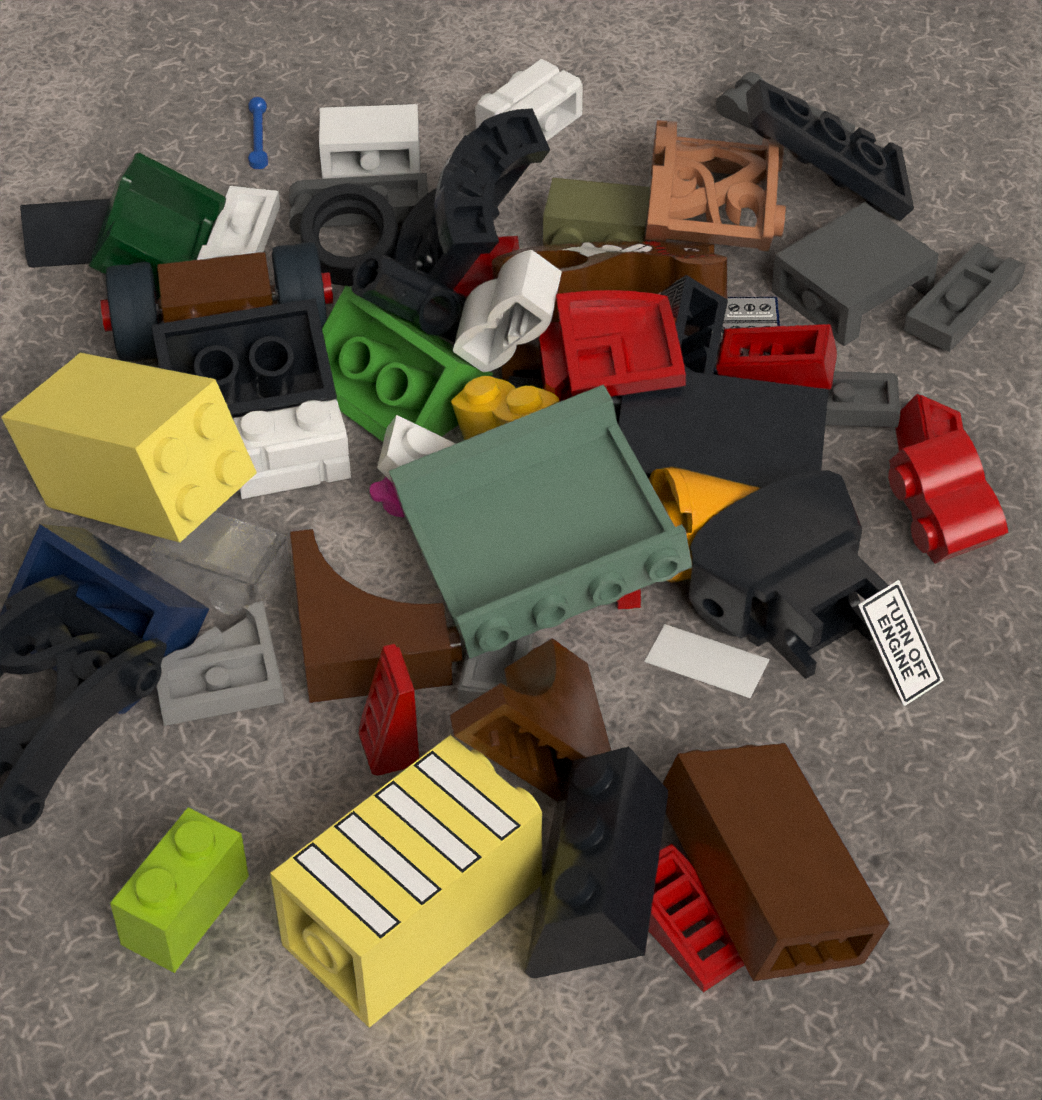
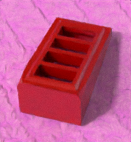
(798, 354)
(389, 716)
(679, 881)

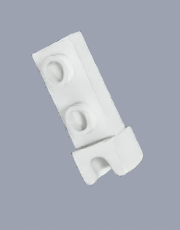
(243, 223)

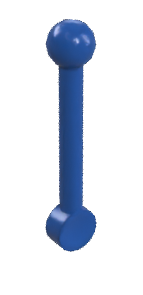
(258, 158)

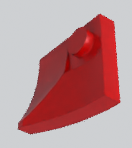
(620, 341)

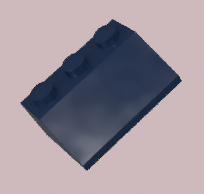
(112, 586)

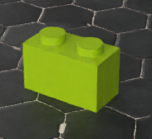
(180, 889)

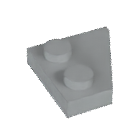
(222, 672)

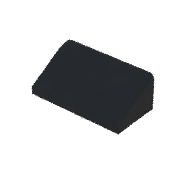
(61, 231)

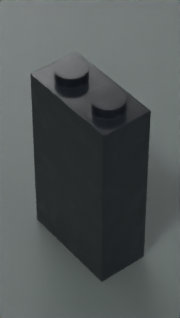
(727, 428)

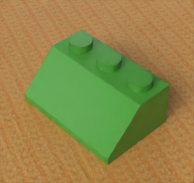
(392, 368)

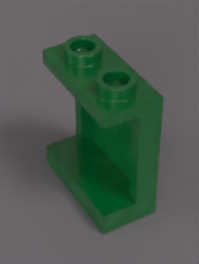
(155, 218)

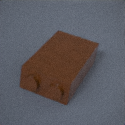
(771, 861)

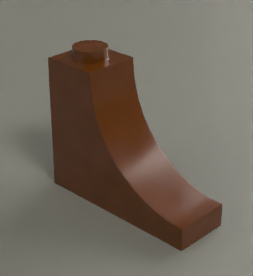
(349, 627)
(538, 719)

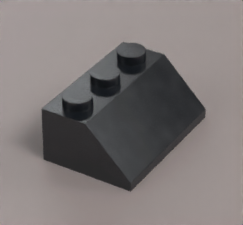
(256, 355)
(599, 866)

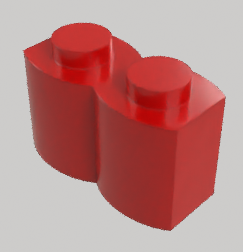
(947, 496)

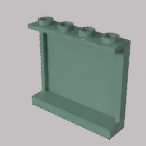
(538, 521)

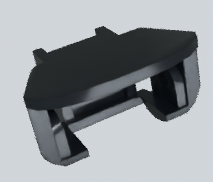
(790, 548)

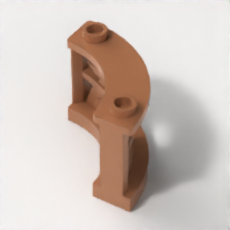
(694, 160)

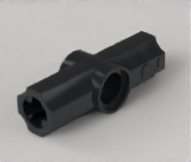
(409, 294)

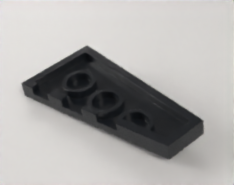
(844, 156)

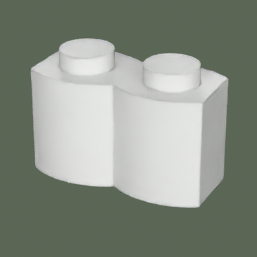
(507, 311)

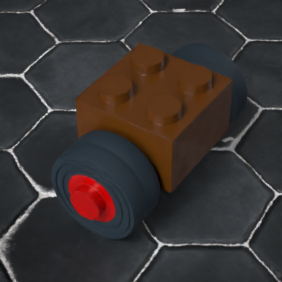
(206, 289)

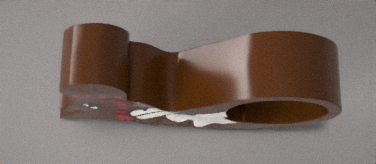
(629, 266)

